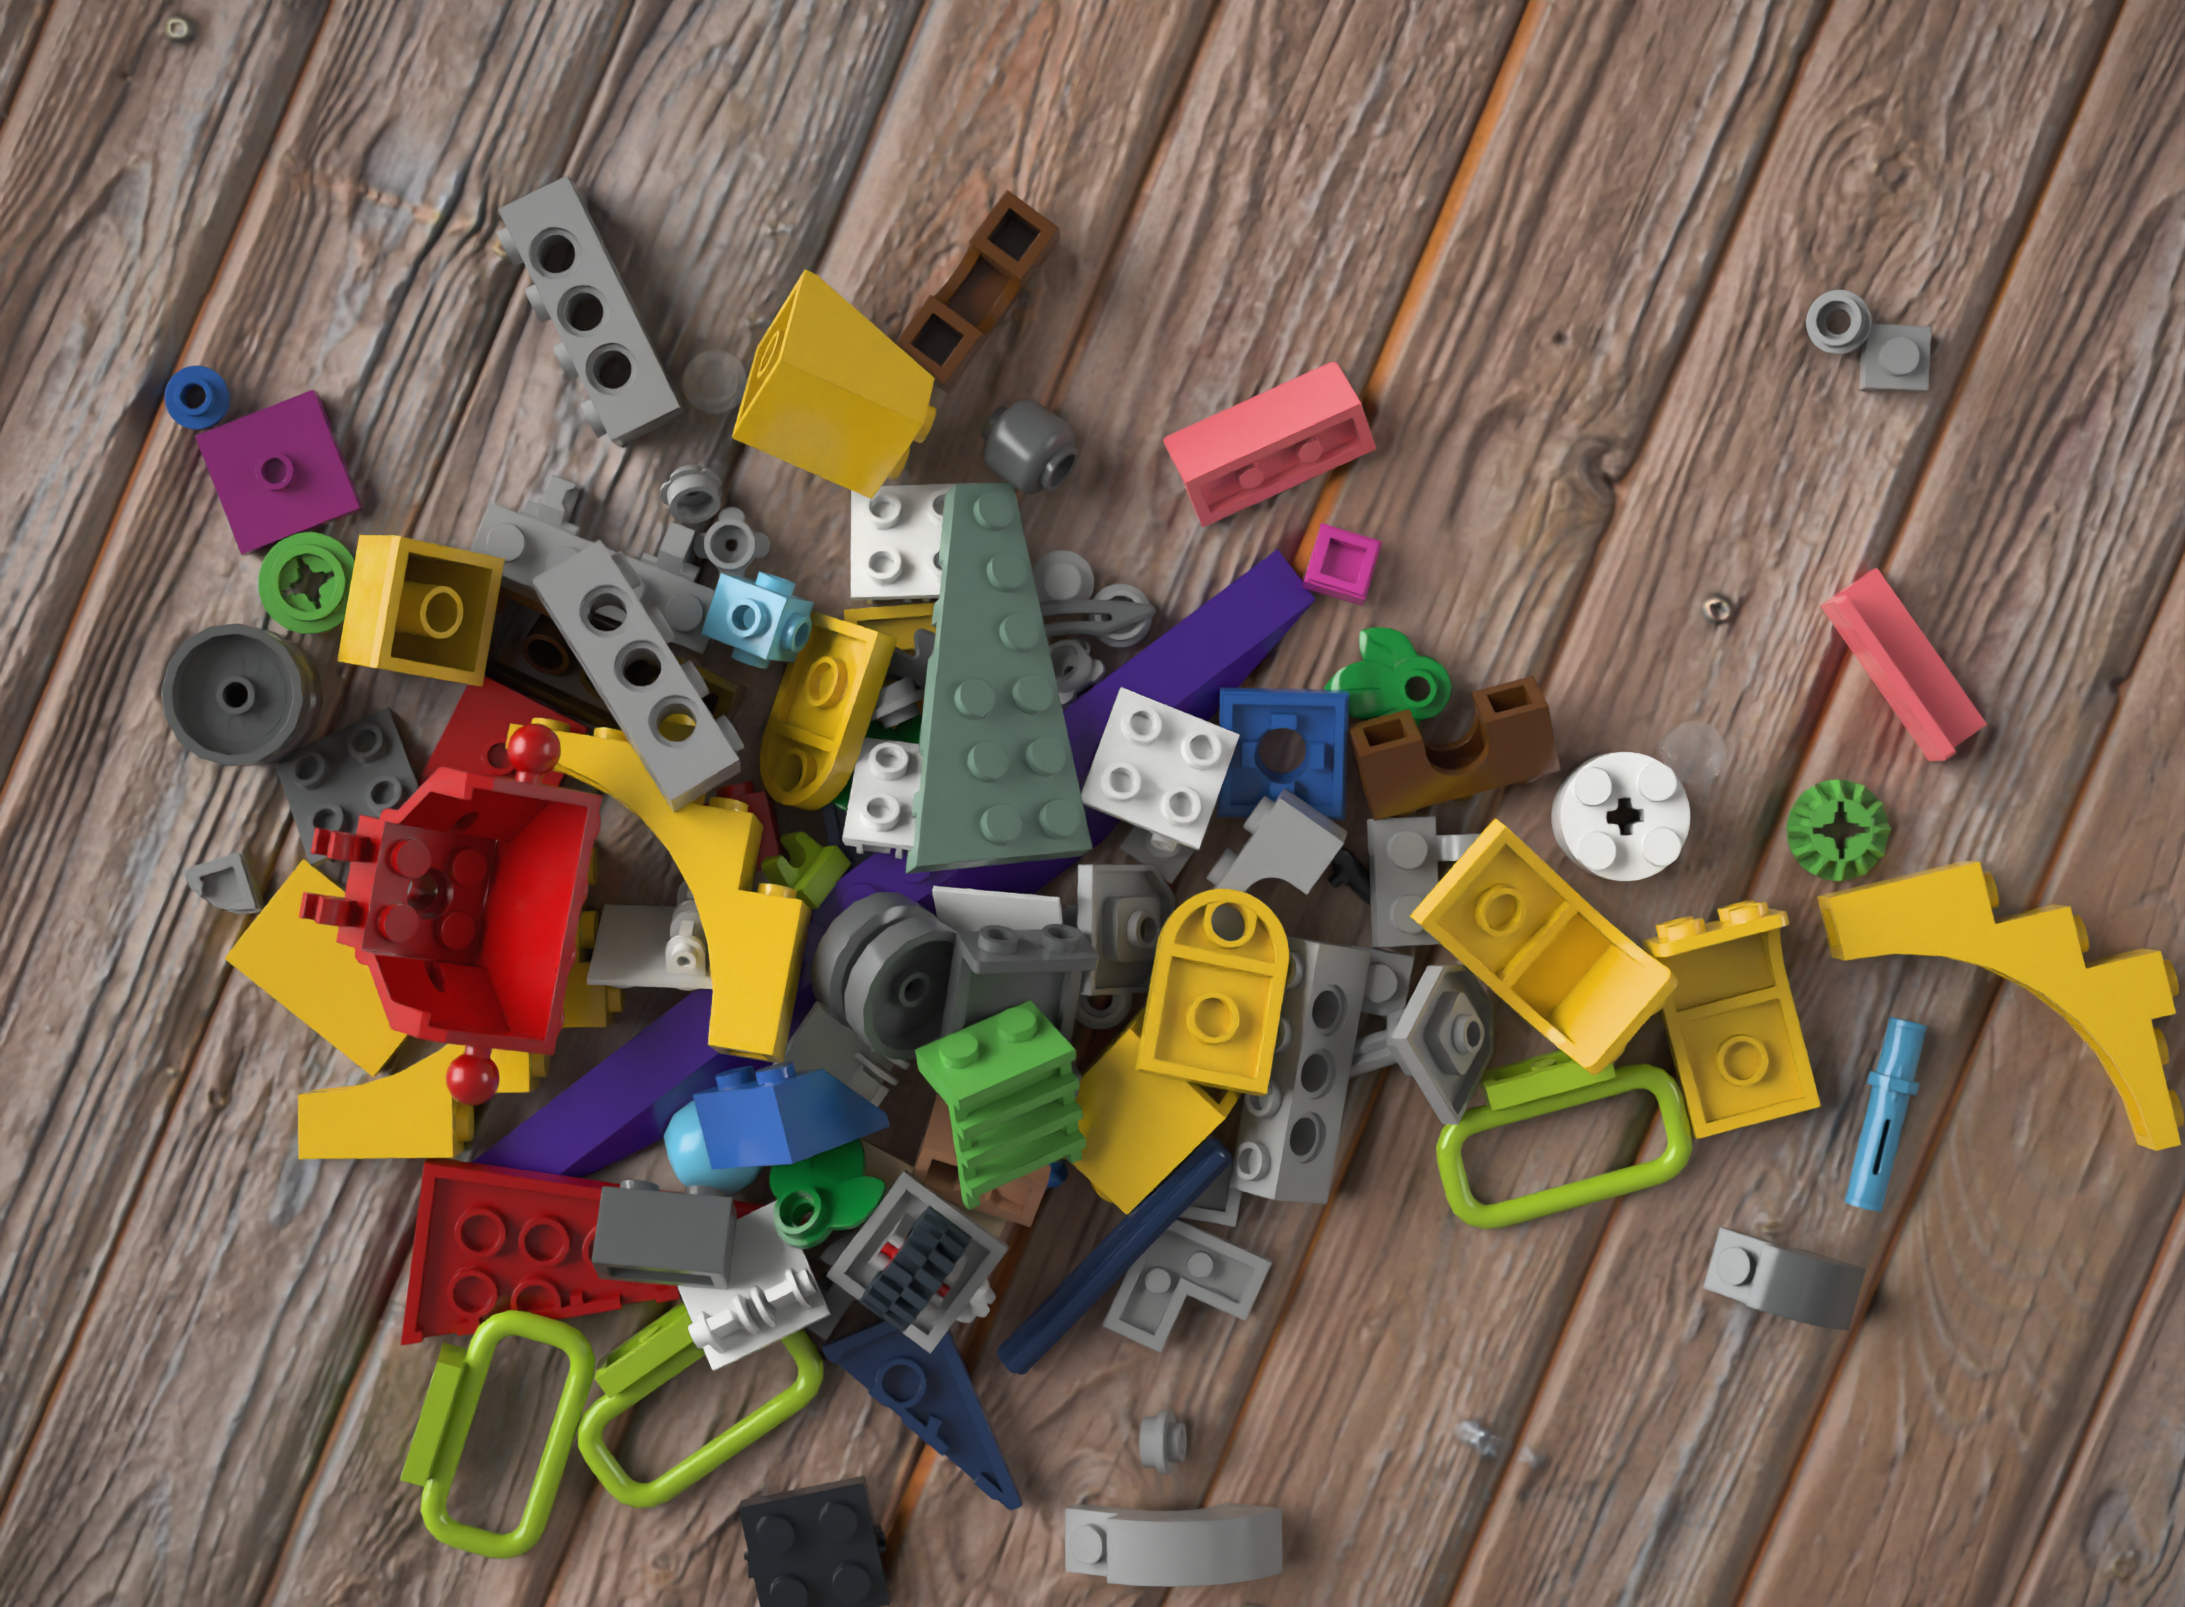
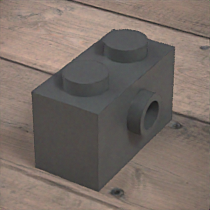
(665, 1235)

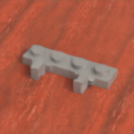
(544, 538)

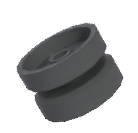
(204, 704)
(886, 973)

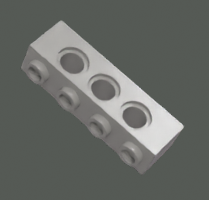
(561, 216)
(571, 597)
(1293, 1131)

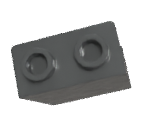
(1009, 967)

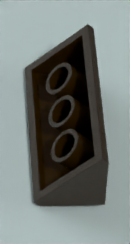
(536, 660)

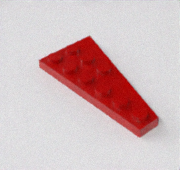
(510, 1242)

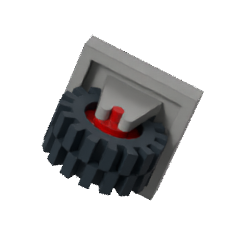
(917, 1261)

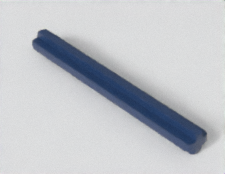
(1114, 1256)

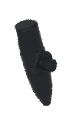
(1350, 872)

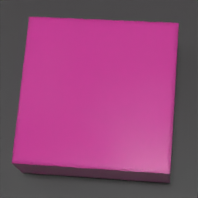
(1342, 564)

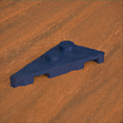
(932, 1399)

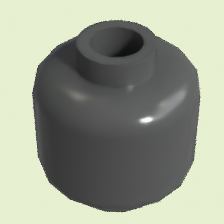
(1029, 447)

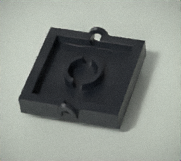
(816, 1547)

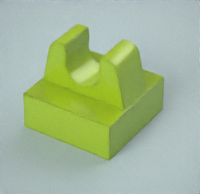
(811, 868)

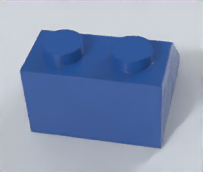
(780, 1116)

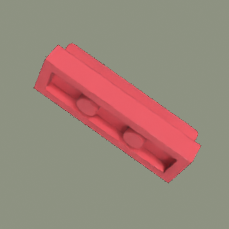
(1270, 443)
(1903, 665)

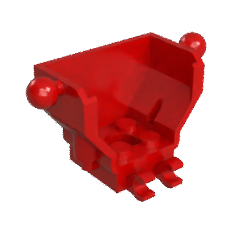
(490, 911)

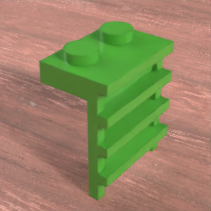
(996, 1075)

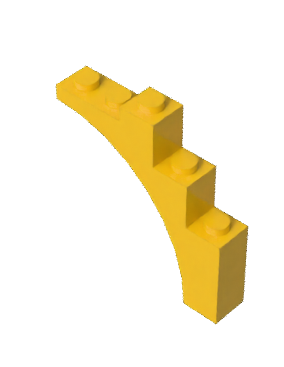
(751, 936)
(2040, 949)
(413, 1110)

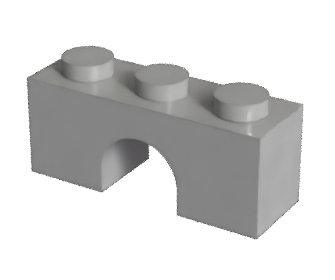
(1285, 843)

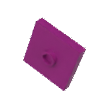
(279, 472)

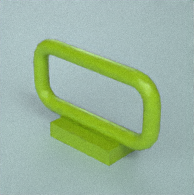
(1546, 1086)
(649, 1362)
(449, 1415)

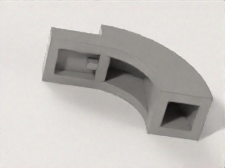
(1174, 1547)

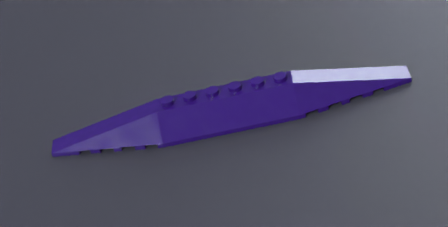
(651, 1077)

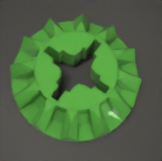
(282, 571)
(1819, 853)

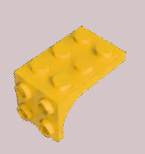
(1544, 949)
(1733, 1019)

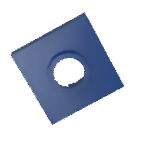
(1319, 720)

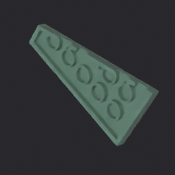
(992, 722)

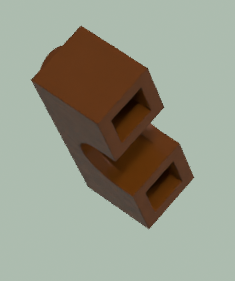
(980, 291)
(1504, 746)

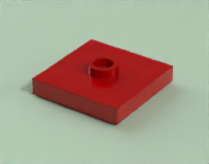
(480, 728)

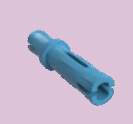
(1885, 1113)

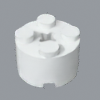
(1658, 822)

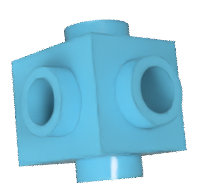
(759, 618)

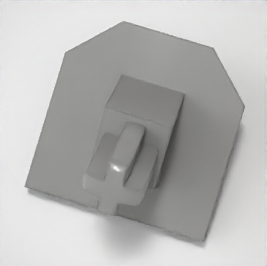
(1122, 918)
(1438, 1039)

